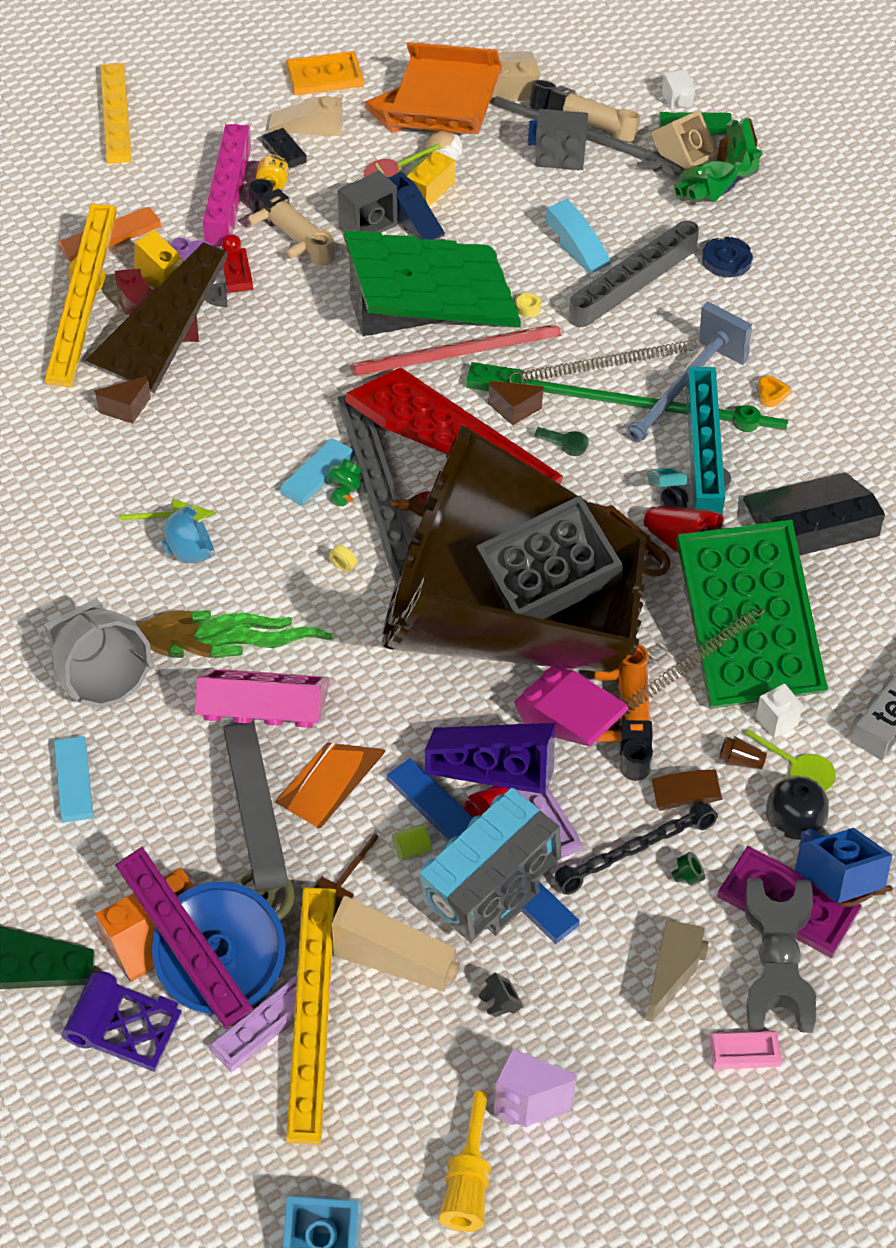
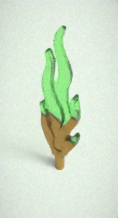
(194, 632)

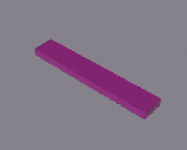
(184, 938)

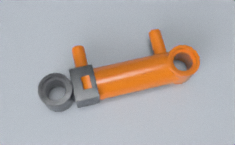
(636, 728)

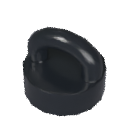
(674, 497)

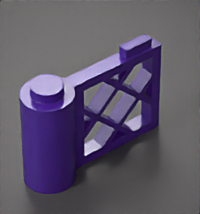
(96, 1010)

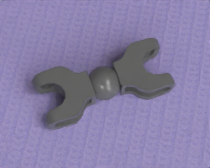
(780, 955)

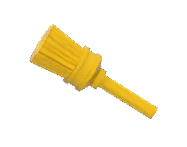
(467, 1177)

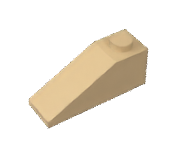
(311, 117)

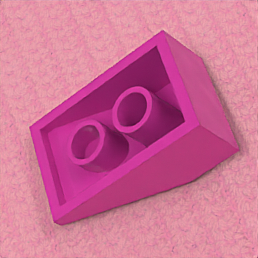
(573, 703)

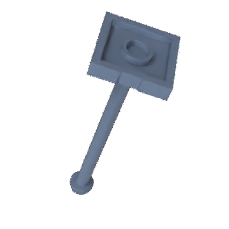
(719, 333)

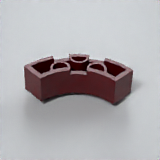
(134, 291)

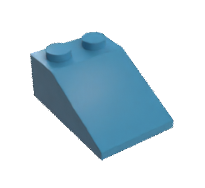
(322, 1221)

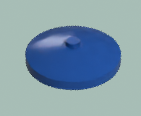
(241, 933)

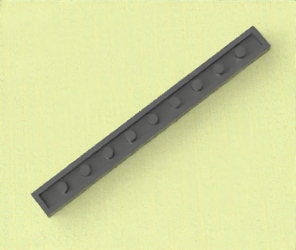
(378, 485)

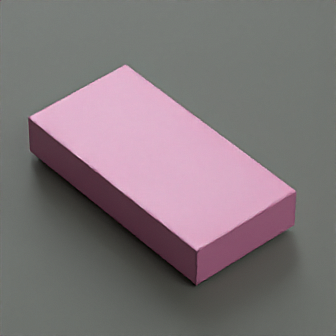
(745, 1050)

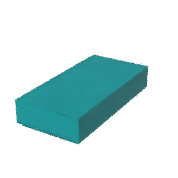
(667, 477)

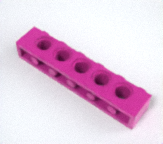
(227, 183)

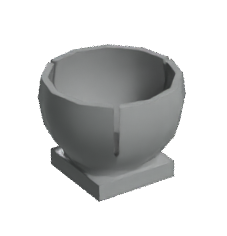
(97, 654)

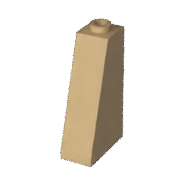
(391, 946)

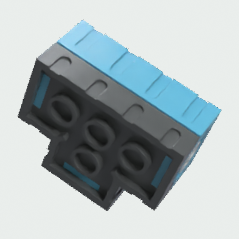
(492, 866)

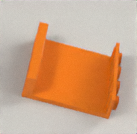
(445, 88)

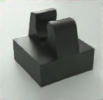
(504, 993)

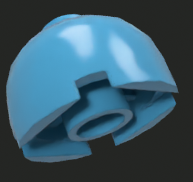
(187, 537)

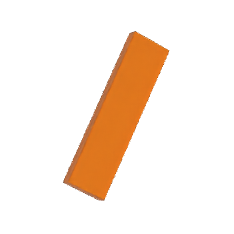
(124, 229)

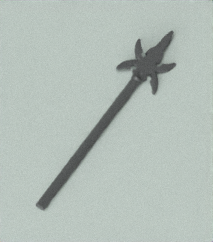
(653, 159)

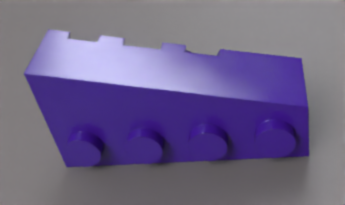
(494, 755)

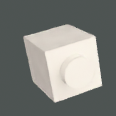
(678, 89)
(779, 710)

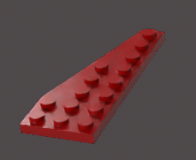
(425, 416)

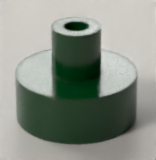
(688, 869)

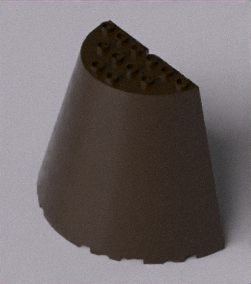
(449, 600)

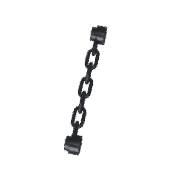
(570, 880)

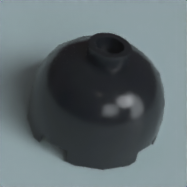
(797, 805)

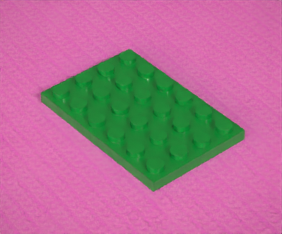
(741, 572)

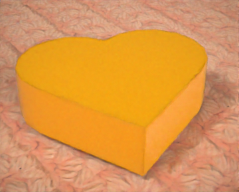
(772, 391)

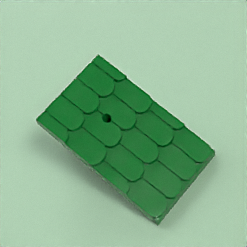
(424, 282)

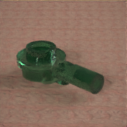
(573, 442)

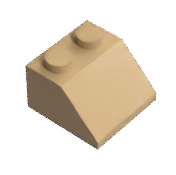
(685, 141)

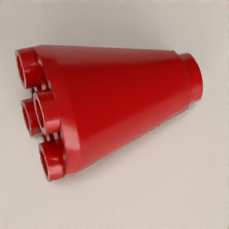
(670, 522)

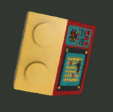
(432, 175)

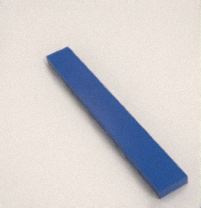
(452, 820)

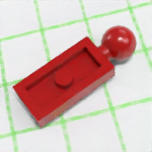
(236, 266)

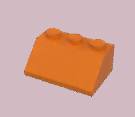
(130, 930)

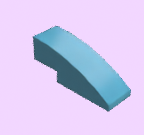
(577, 236)

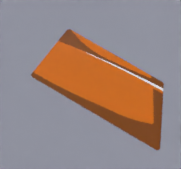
(328, 781)

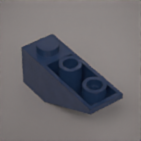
(414, 210)

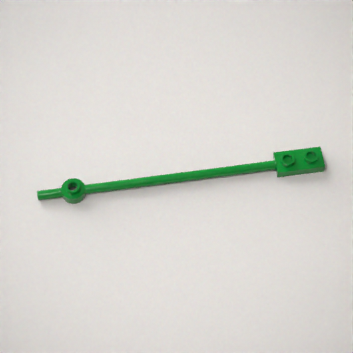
(744, 418)

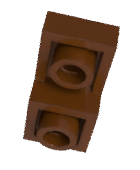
(686, 788)

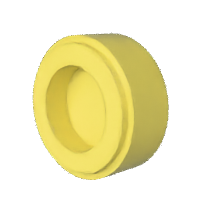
(528, 304)
(343, 558)

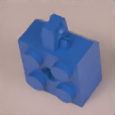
(843, 863)

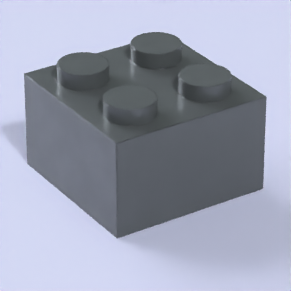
(561, 139)
(368, 204)

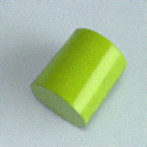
(411, 842)

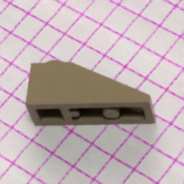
(677, 962)

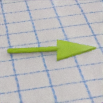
(202, 512)

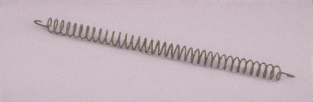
(606, 361)
(690, 659)

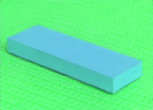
(314, 472)
(73, 779)

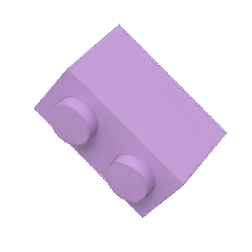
(532, 1090)

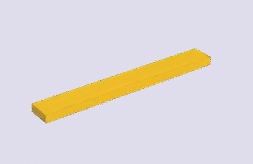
(81, 295)
(311, 1017)

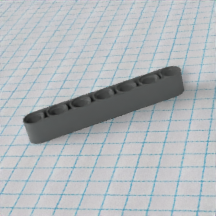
(633, 273)
(255, 807)

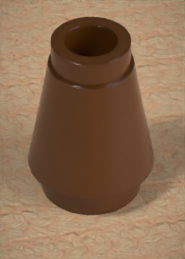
(741, 754)

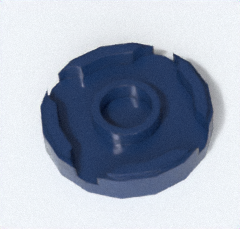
(727, 257)

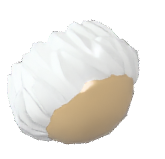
(449, 143)

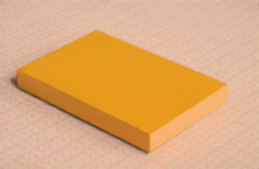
(324, 73)

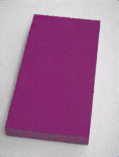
(828, 919)

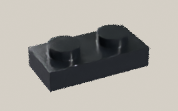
(283, 145)

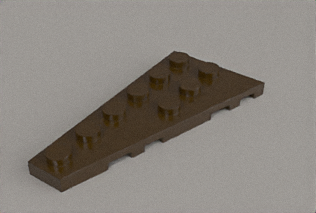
(158, 326)

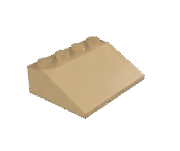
(516, 75)

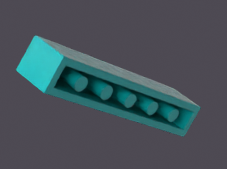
(705, 439)

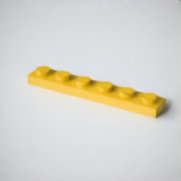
(115, 113)

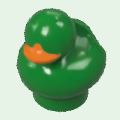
(347, 476)

